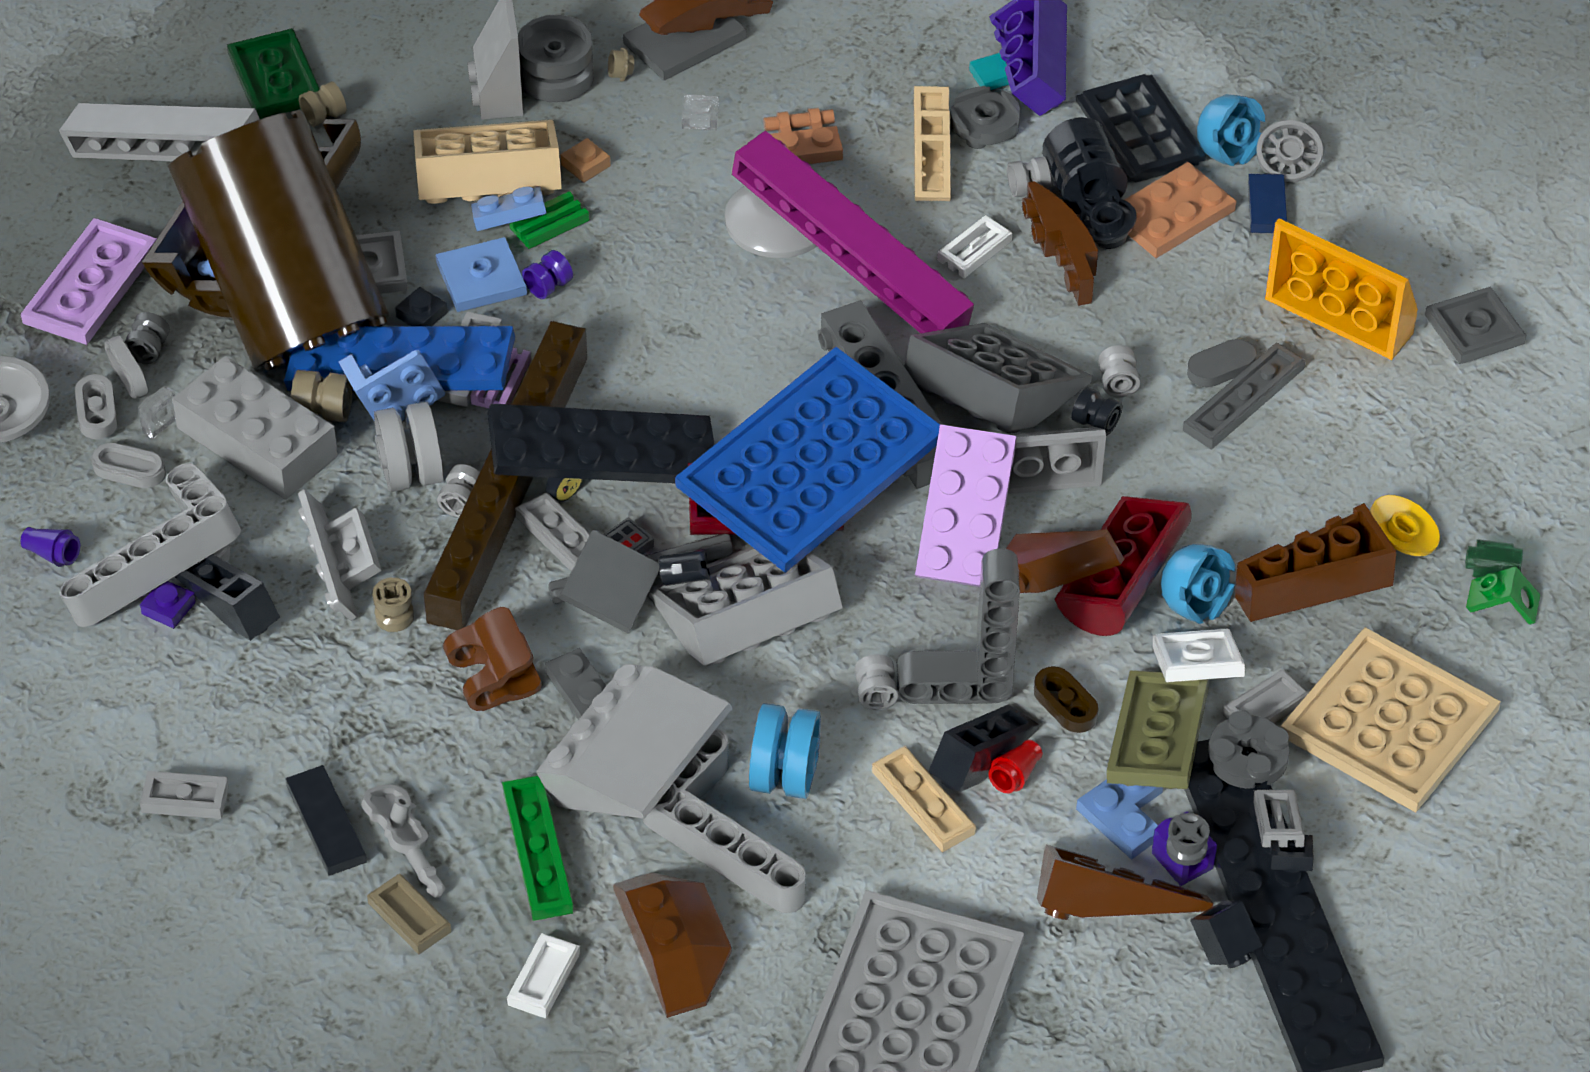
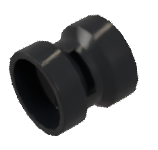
(1096, 410)

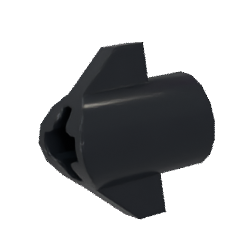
(684, 567)

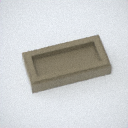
(409, 913)

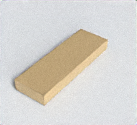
(923, 799)

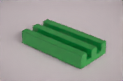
(555, 209)

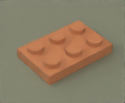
(1177, 209)

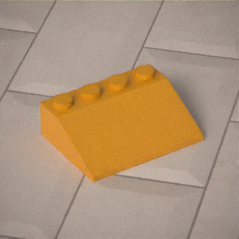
(1340, 290)

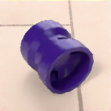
(545, 276)

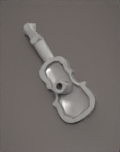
(393, 811)

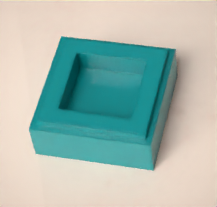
(989, 71)

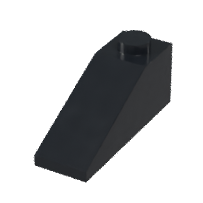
(231, 595)
(970, 748)

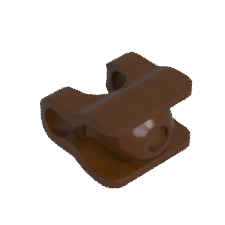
(506, 655)

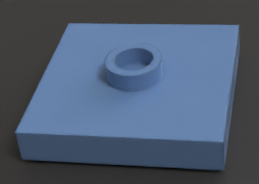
(481, 274)

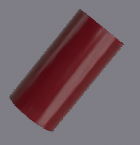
(1145, 536)

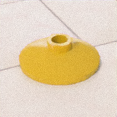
(1406, 525)

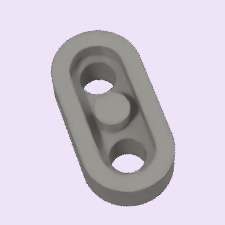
(95, 406)

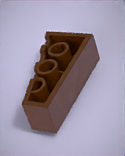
(1317, 568)

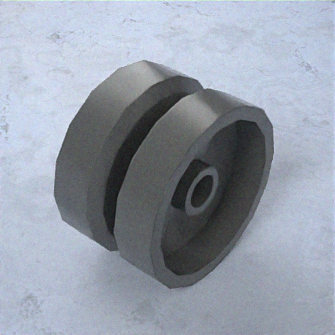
(555, 58)

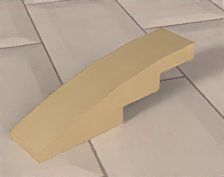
(931, 143)

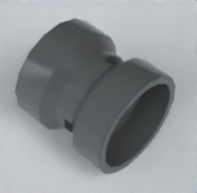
(146, 337)

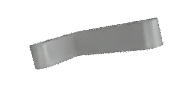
(157, 556)
(720, 840)

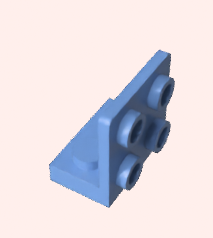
(396, 385)

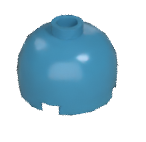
(1230, 128)
(1198, 582)

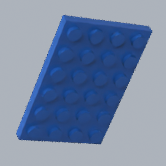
(809, 459)

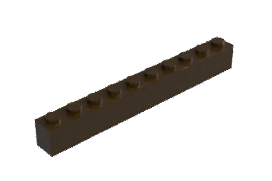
(493, 499)

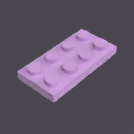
(88, 281)
(964, 503)

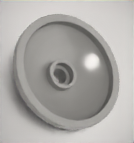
(761, 229)
(22, 397)

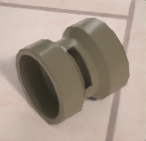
(322, 104)
(393, 604)

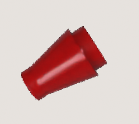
(1013, 768)

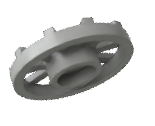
(1290, 150)

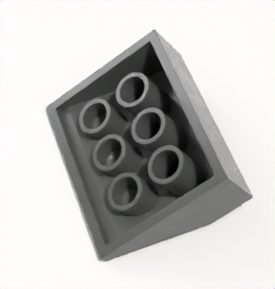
(992, 375)

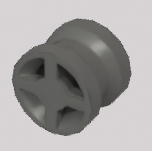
(1183, 829)

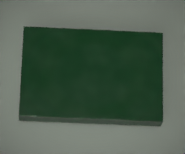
(272, 72)

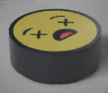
(562, 488)

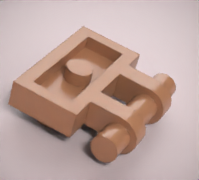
(810, 145)

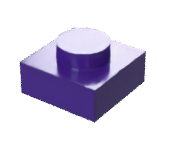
(168, 604)

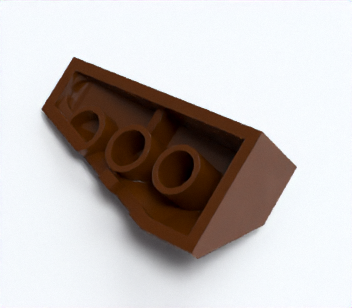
(1083, 888)

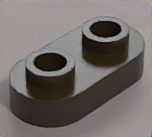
(1068, 702)

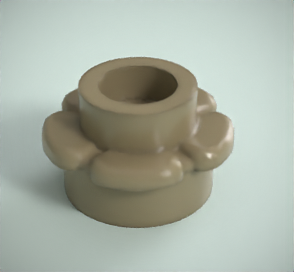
(620, 64)

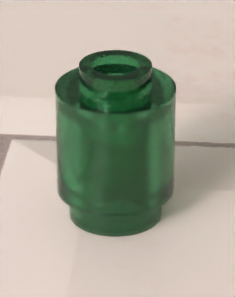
(1492, 557)

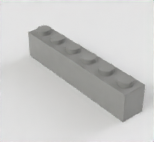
(147, 130)

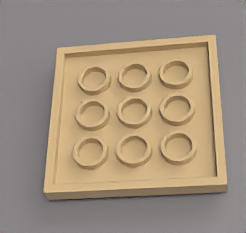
(1390, 719)

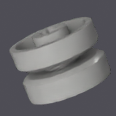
(413, 445)

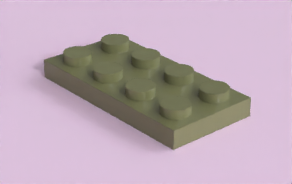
(1157, 731)

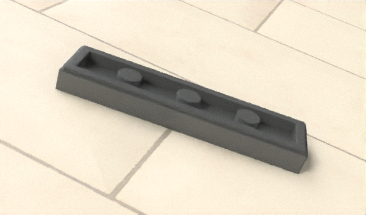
(1243, 395)

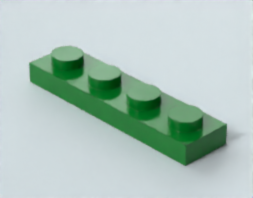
(537, 848)

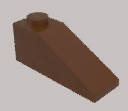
(1062, 557)

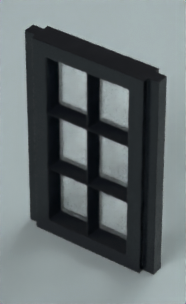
(1141, 127)

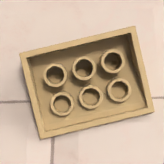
(486, 160)

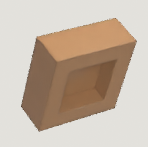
(585, 160)

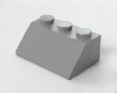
(1058, 460)

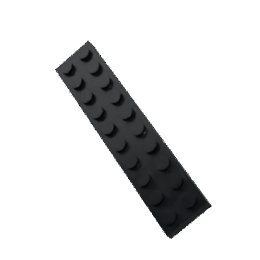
(1298, 953)

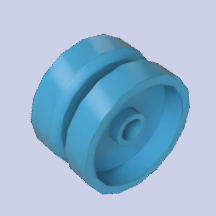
(790, 751)

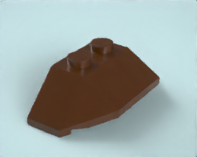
(676, 938)

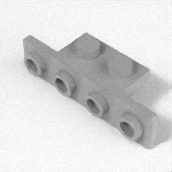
(343, 552)

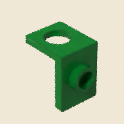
(1502, 588)

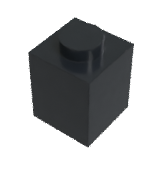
(1226, 934)

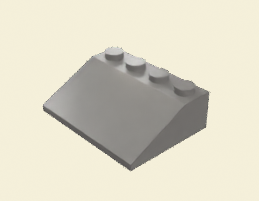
(746, 603)
(631, 743)

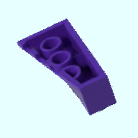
(1034, 50)

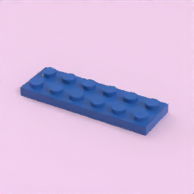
(457, 355)

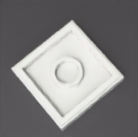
(1198, 655)

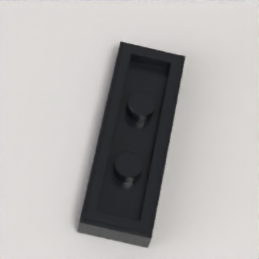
(326, 820)

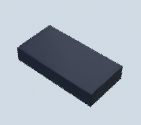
(1266, 201)

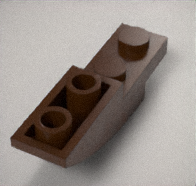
(697, 15)
(1064, 237)

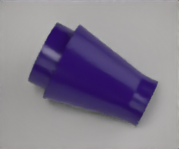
(54, 545)

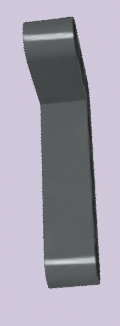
(976, 675)

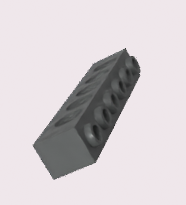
(860, 338)

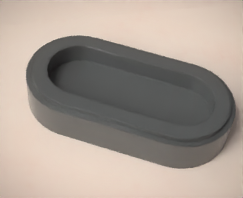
(1220, 362)

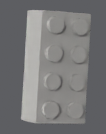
(255, 427)

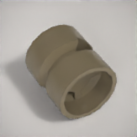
(323, 396)

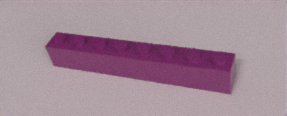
(850, 236)

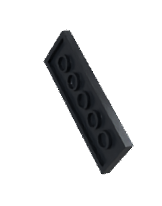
(595, 443)

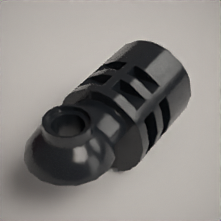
(1090, 179)

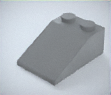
(497, 66)

